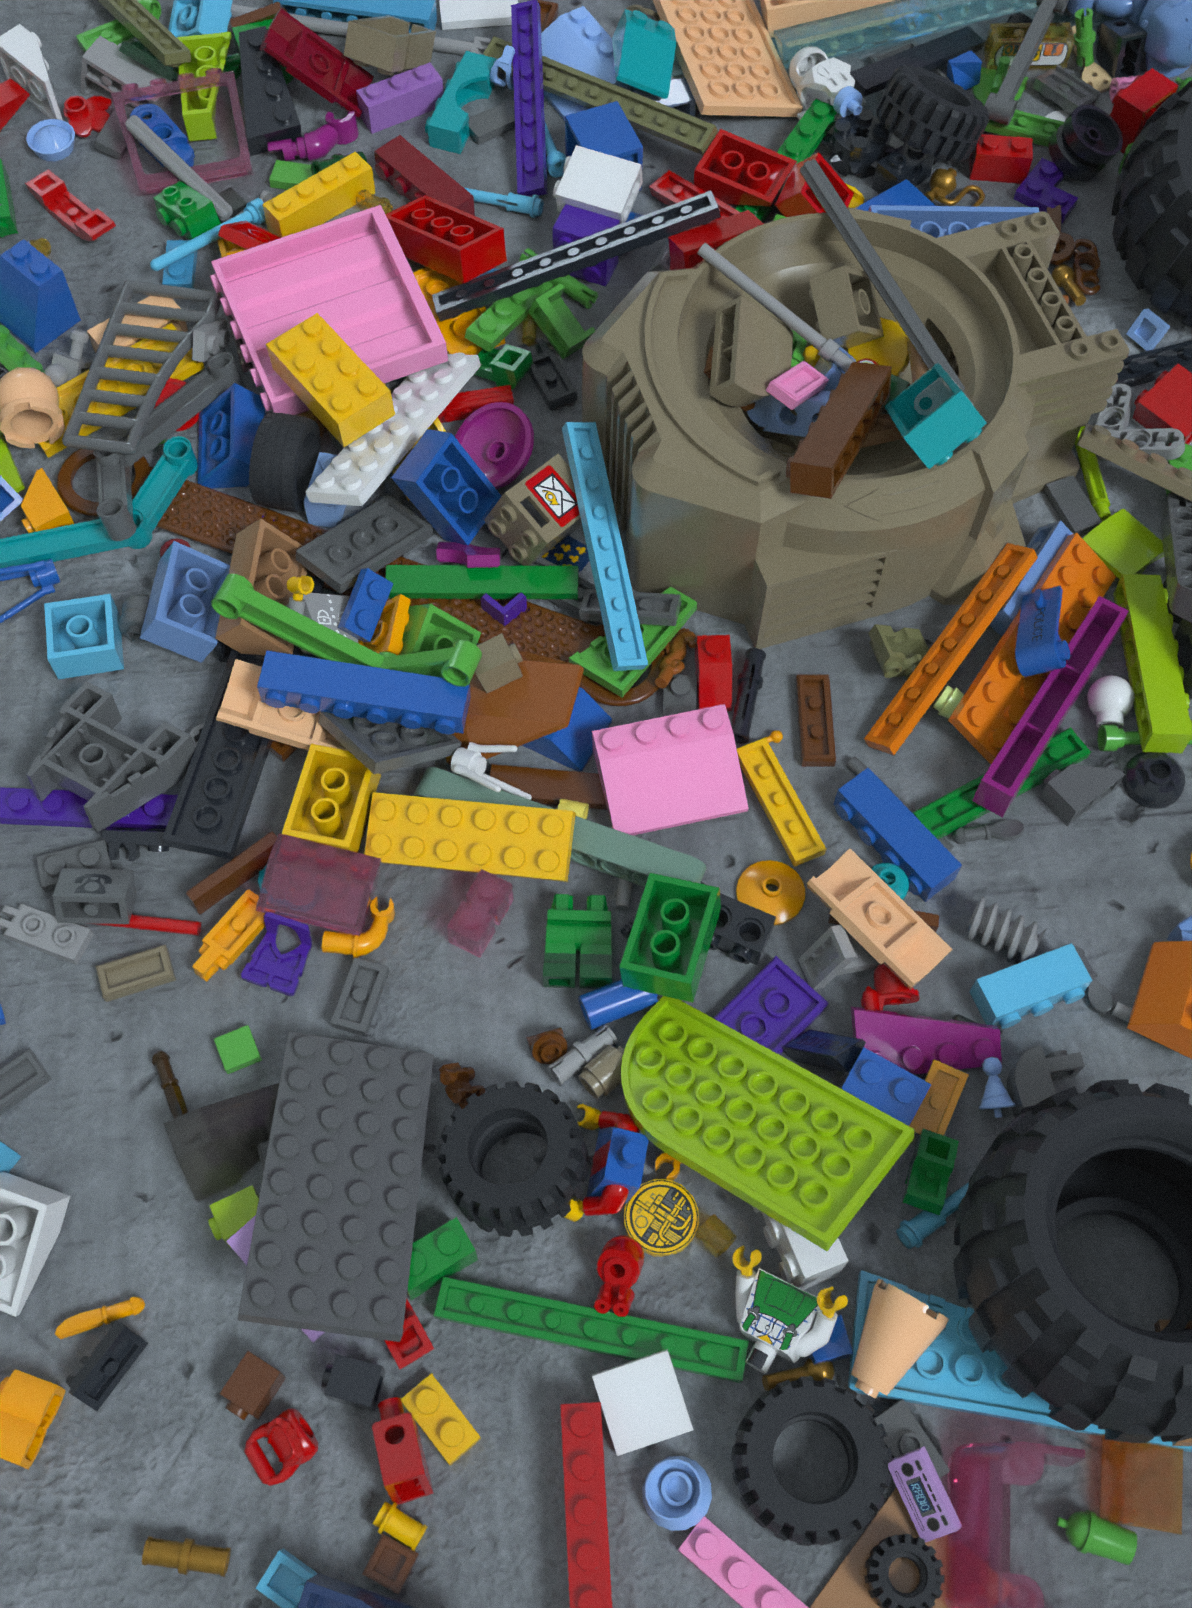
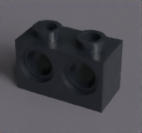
(741, 919)

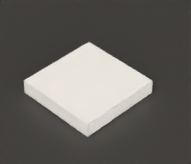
(642, 1402)

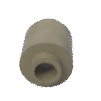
(603, 1072)

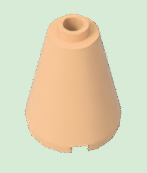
(893, 1338)

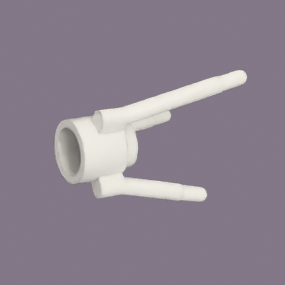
(472, 765)

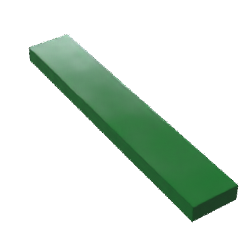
(473, 583)
(957, 807)

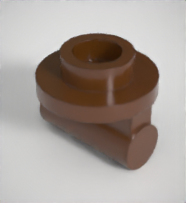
(548, 1045)

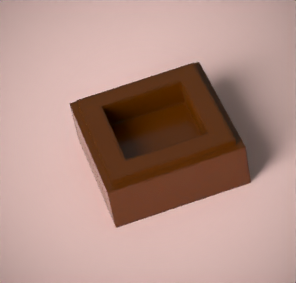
(390, 1564)

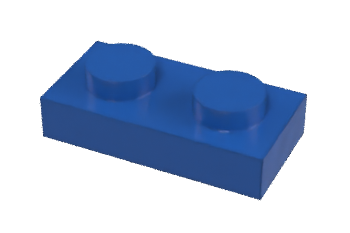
(365, 605)

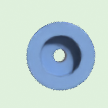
(848, 102)

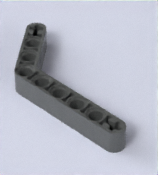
(1177, 548)

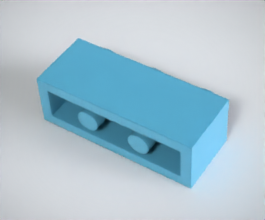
(1031, 987)

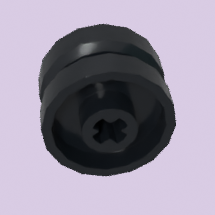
(1085, 142)

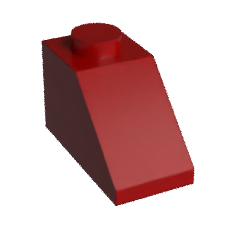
(713, 671)

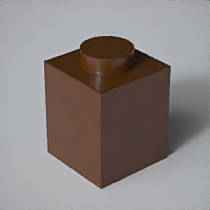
(251, 1387)

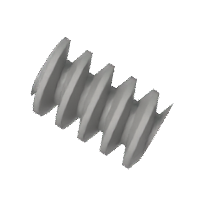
(1004, 931)

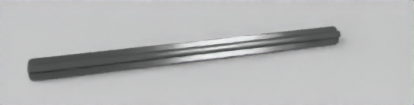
(875, 269)

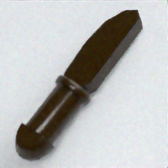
(169, 1084)

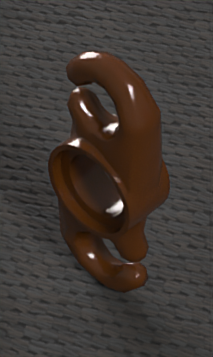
(1091, 258)

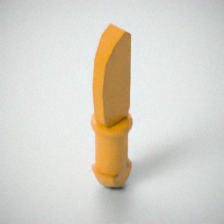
(97, 1317)

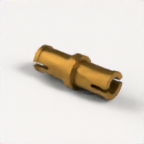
(186, 1556)

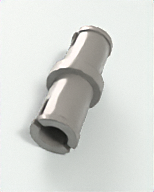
(581, 1054)

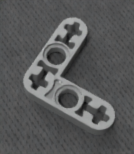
(1161, 437)

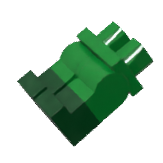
(581, 932)

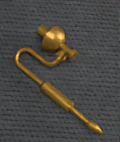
(944, 183)

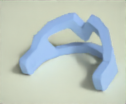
(504, 63)

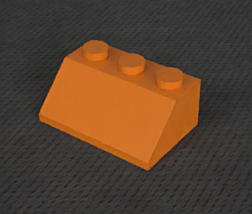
(1165, 997)

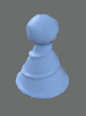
(995, 1094)

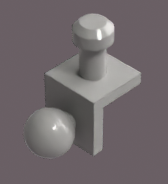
(69, 364)

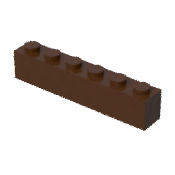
(839, 430)

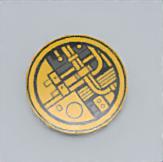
(661, 1217)

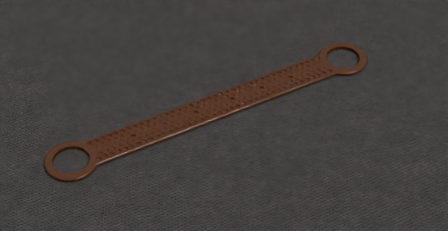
(218, 517)

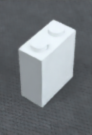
(599, 183)

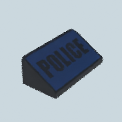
(825, 1050)

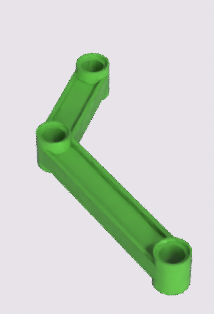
(239, 599)

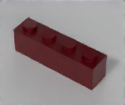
(417, 175)

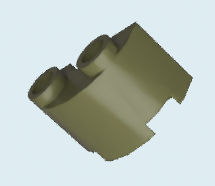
(897, 651)

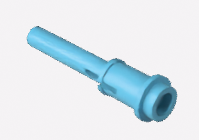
(512, 202)
(925, 1223)

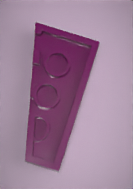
(919, 1040)

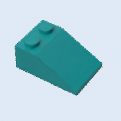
(644, 52)

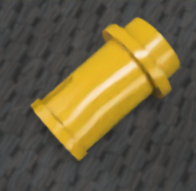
(399, 1525)

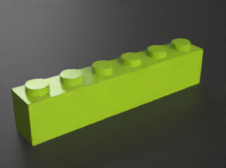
(1153, 664)

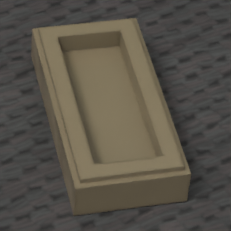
(135, 973)

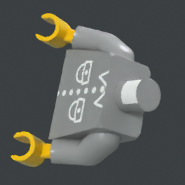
(322, 608)

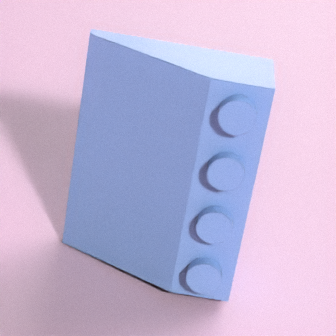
(583, 45)

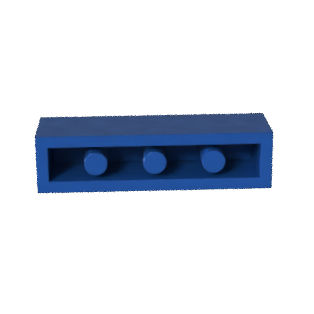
(896, 834)

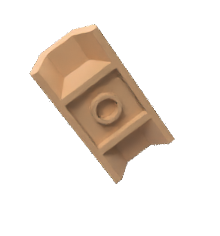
(286, 725)
(879, 919)

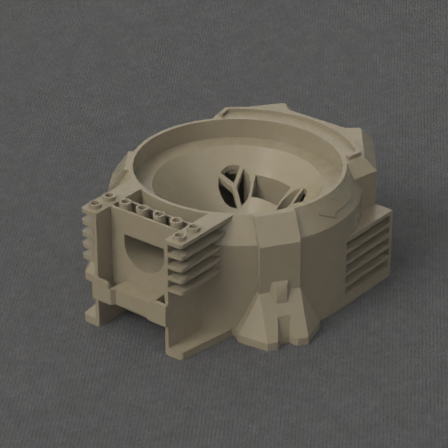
(712, 495)

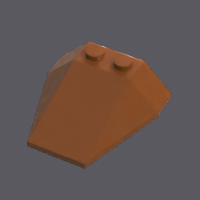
(523, 708)

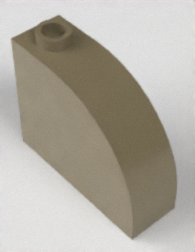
(747, 353)

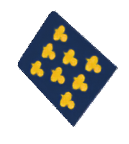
(568, 553)

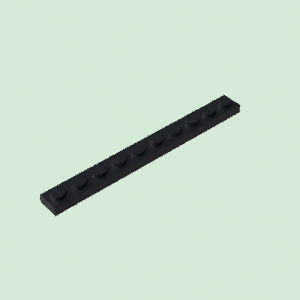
(576, 256)

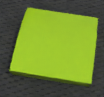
(1124, 544)

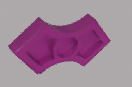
(468, 555)

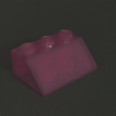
(319, 884)

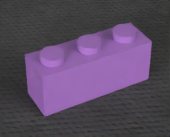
(400, 97)

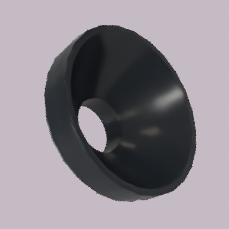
(1148, 789)

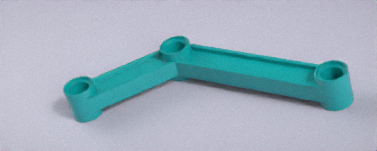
(90, 536)

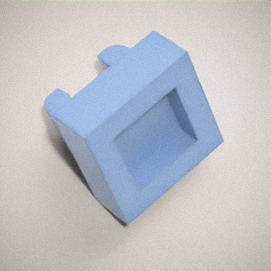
(1148, 330)

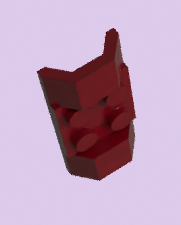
(315, 62)

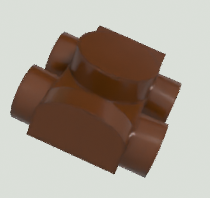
(458, 1083)

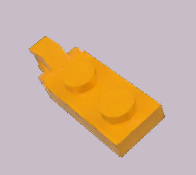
(230, 936)

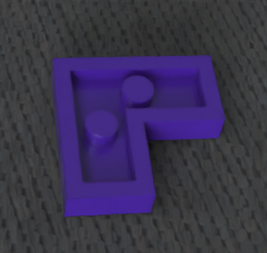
(1041, 189)

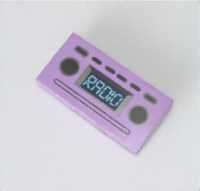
(924, 1495)

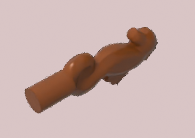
(675, 652)

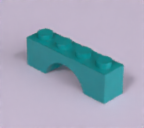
(449, 123)

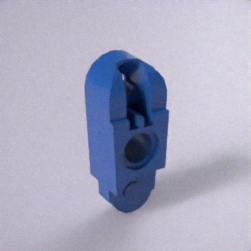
(166, 130)

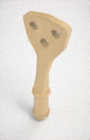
(1094, 69)

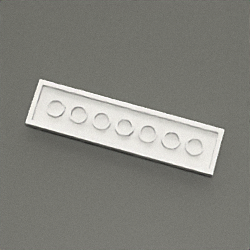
(372, 457)

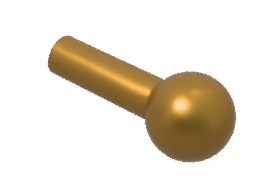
(1063, 277)
(817, 1371)

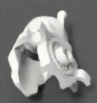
(818, 78)

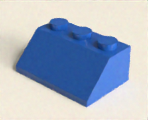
(227, 437)

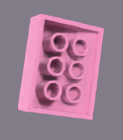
(670, 771)

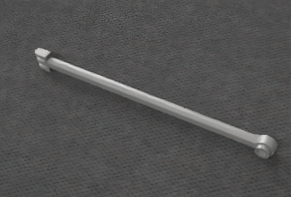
(340, 28)

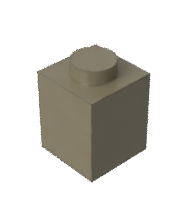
(498, 663)

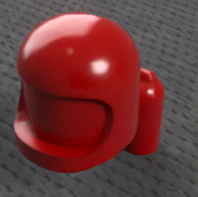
(887, 991)
(619, 1270)

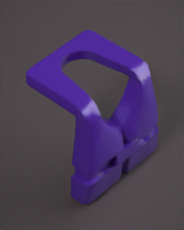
(271, 966)

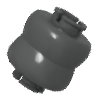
(133, 616)

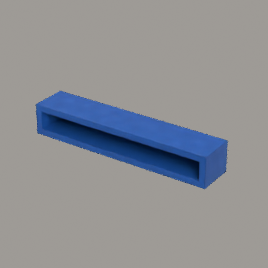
(363, 692)

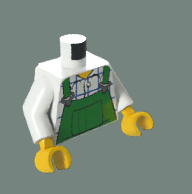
(780, 1315)

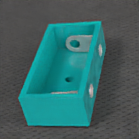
(935, 416)

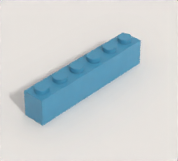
(414, 11)

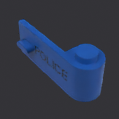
(1038, 640)

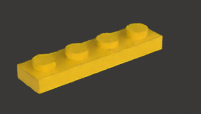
(780, 802)

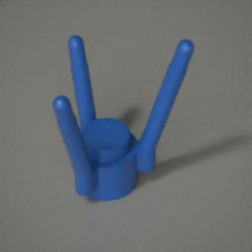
(41, 573)

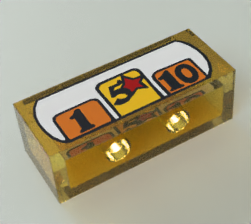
(1006, 39)

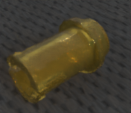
(372, 201)

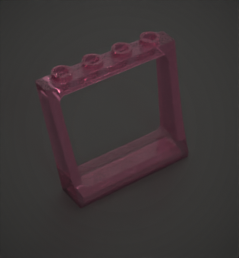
(186, 82)

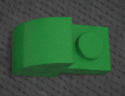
(504, 365)
(930, 1171)

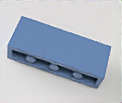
(1046, 544)

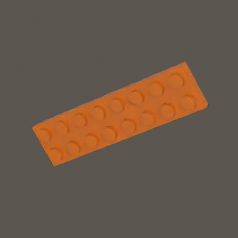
(999, 690)

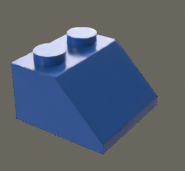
(574, 743)

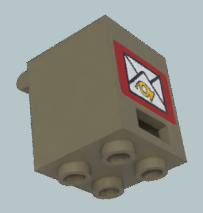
(553, 496)

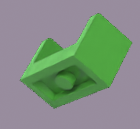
(559, 322)

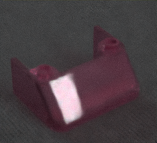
(980, 1496)

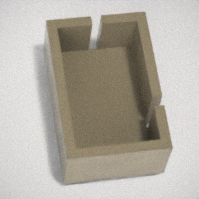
(388, 44)

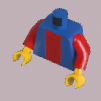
(615, 1166)

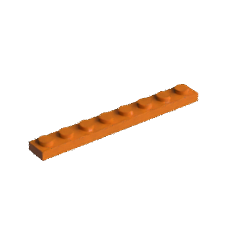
(950, 648)

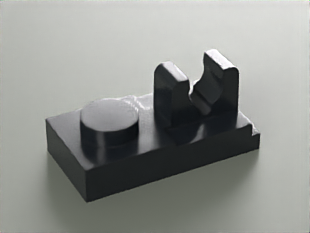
(132, 839)
(106, 1365)

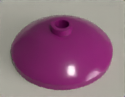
(495, 431)

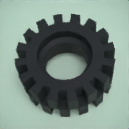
(921, 1555)

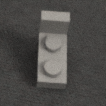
(834, 955)

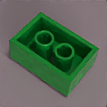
(670, 937)

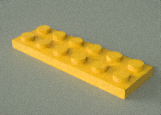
(71, 390)
(471, 836)

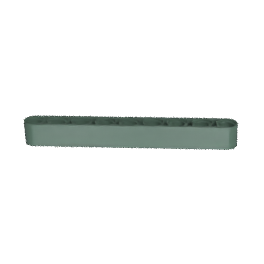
(592, 843)

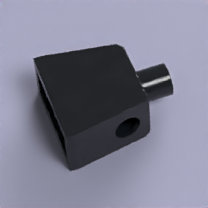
(1120, 47)

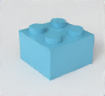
(83, 636)

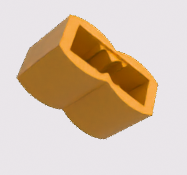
(25, 1415)

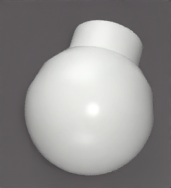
(1110, 700)

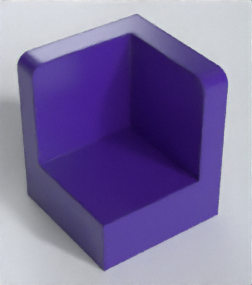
(506, 613)

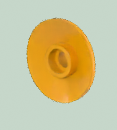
(784, 902)

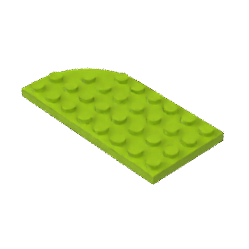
(756, 1121)

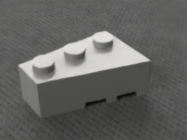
(108, 69)

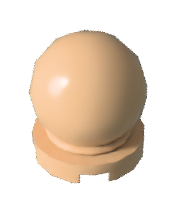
(29, 408)

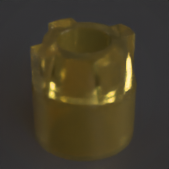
(716, 1236)

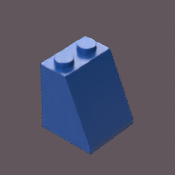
(34, 297)

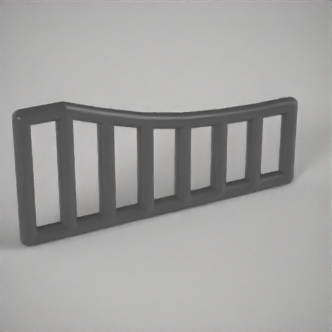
(156, 381)

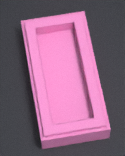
(797, 385)

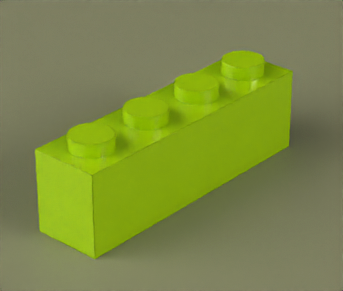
(199, 106)

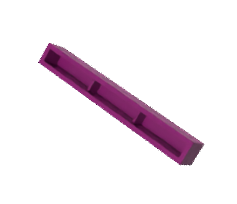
(1049, 708)

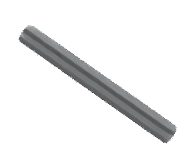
(176, 165)

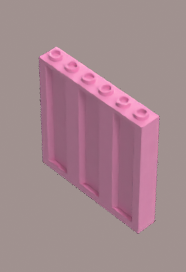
(350, 277)

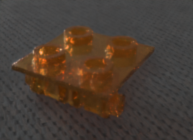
(1141, 1485)

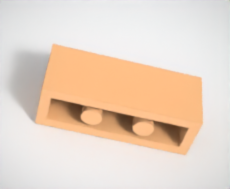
(96, 332)

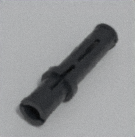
(753, 664)

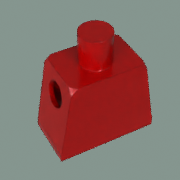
(404, 1463)

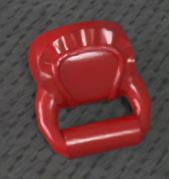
(291, 1441)

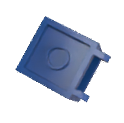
(604, 131)

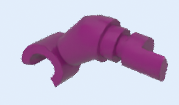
(321, 140)

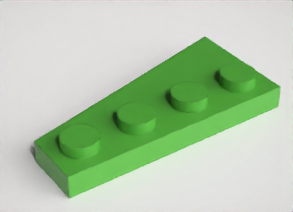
(597, 658)

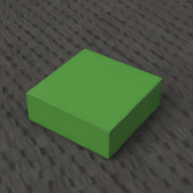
(237, 1049)

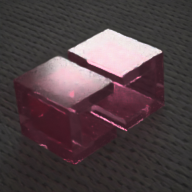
(472, 924)

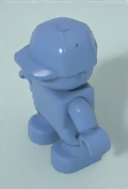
(1166, 24)

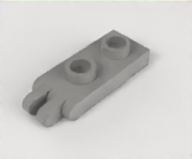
(44, 934)

